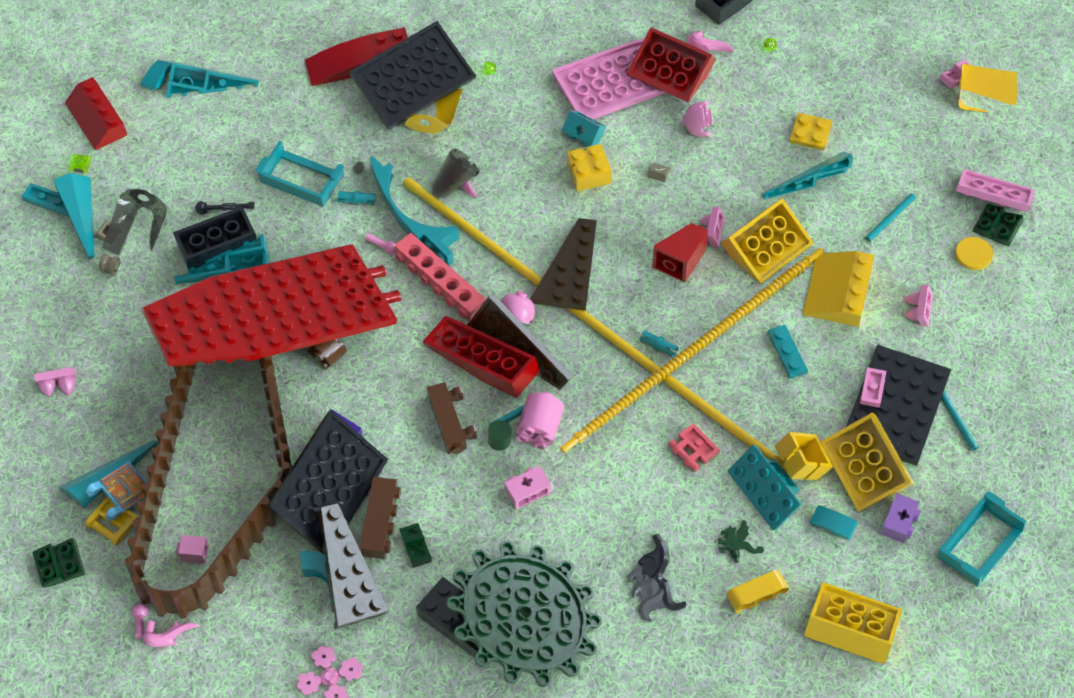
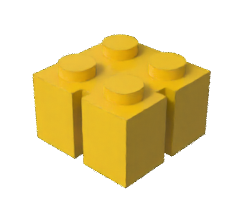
(589, 167)
(803, 456)

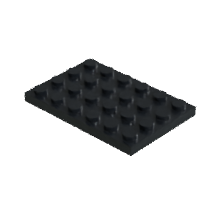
(412, 75)
(907, 402)
(329, 471)

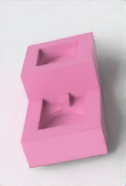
(952, 77)

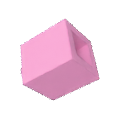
(192, 549)

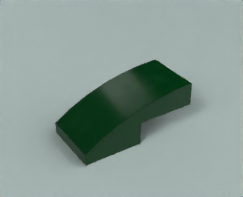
(415, 545)

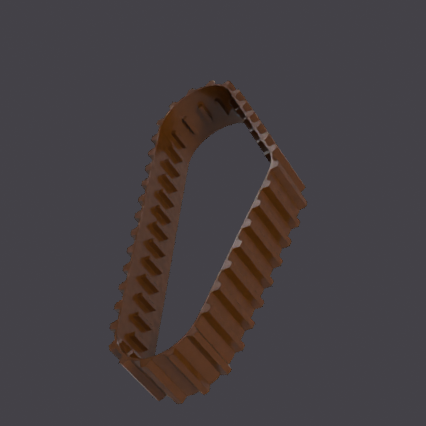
(250, 532)

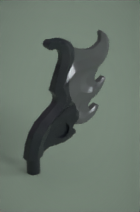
(651, 583)

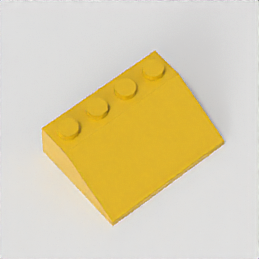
(768, 241)
(839, 287)
(866, 462)
(852, 623)

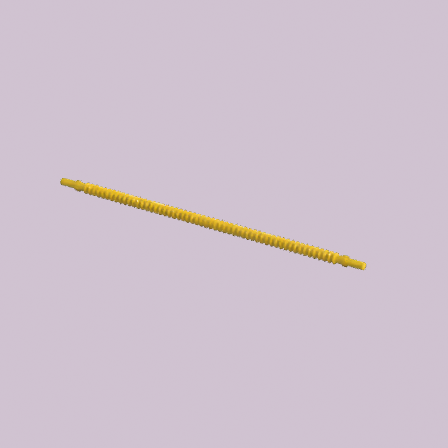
(691, 350)

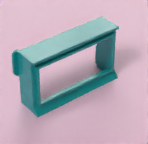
(269, 163)
(996, 507)

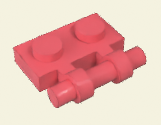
(698, 443)

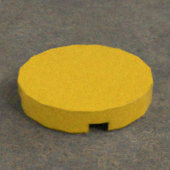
(974, 253)

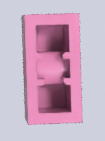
(527, 487)

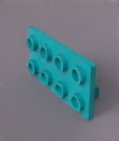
(766, 486)

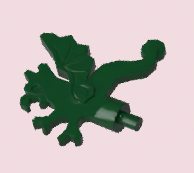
(738, 543)

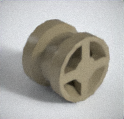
(109, 264)

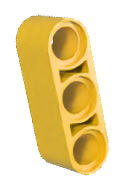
(757, 590)

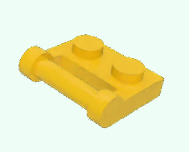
(122, 522)

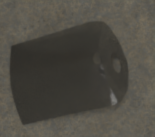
(125, 215)

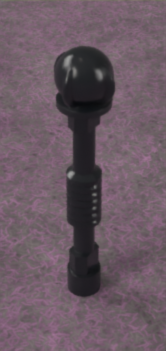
(202, 208)

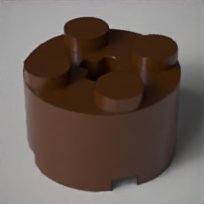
(327, 352)

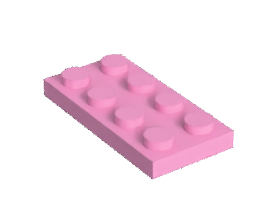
(995, 190)

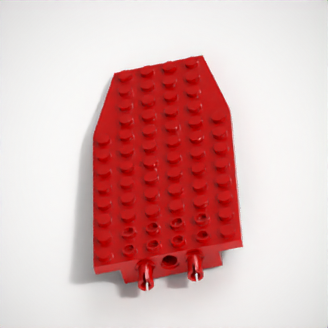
(271, 309)

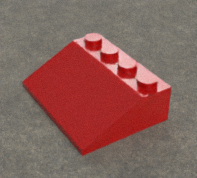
(671, 65)

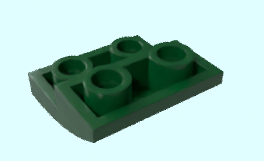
(998, 224)
(58, 563)

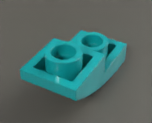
(156, 75)
(833, 521)

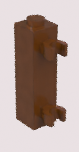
(447, 419)

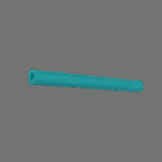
(890, 217)
(959, 422)

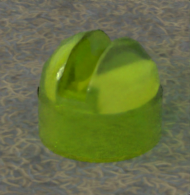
(766, 44)
(489, 67)

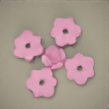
(330, 675)

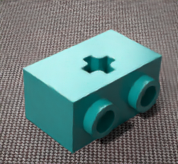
(593, 128)

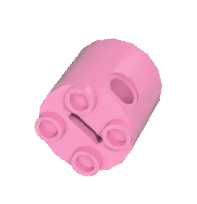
(540, 419)

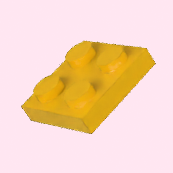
(811, 131)

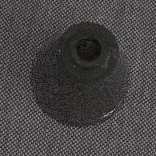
(453, 174)

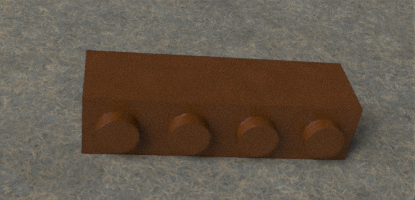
(379, 518)

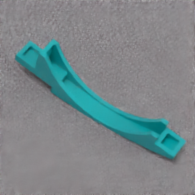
(435, 238)

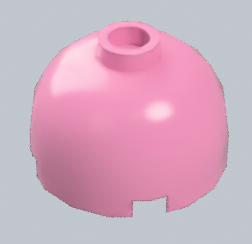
(697, 118)
(520, 306)

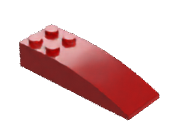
(338, 60)
(483, 356)

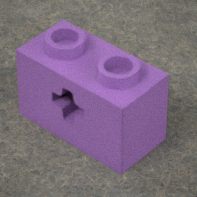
(901, 508)

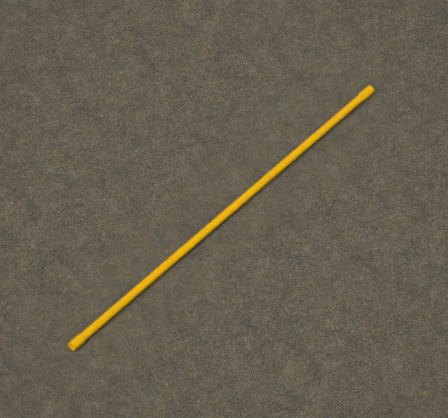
(417, 189)

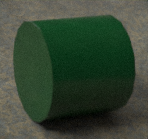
(499, 435)

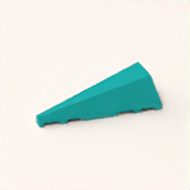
(190, 78)
(807, 179)
(76, 198)
(247, 256)
(77, 488)

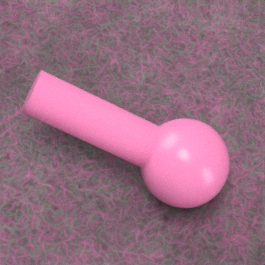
(387, 246)
(139, 611)

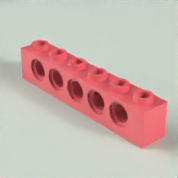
(437, 268)

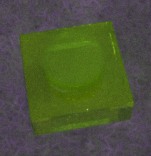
(80, 163)

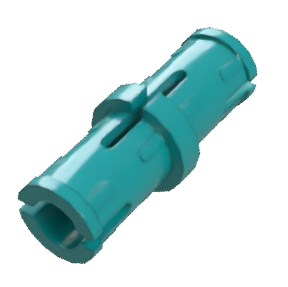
(356, 197)
(659, 343)

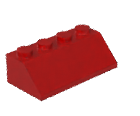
(95, 114)

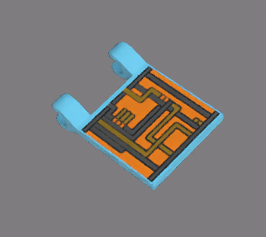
(121, 487)

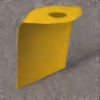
(989, 83)
(444, 115)

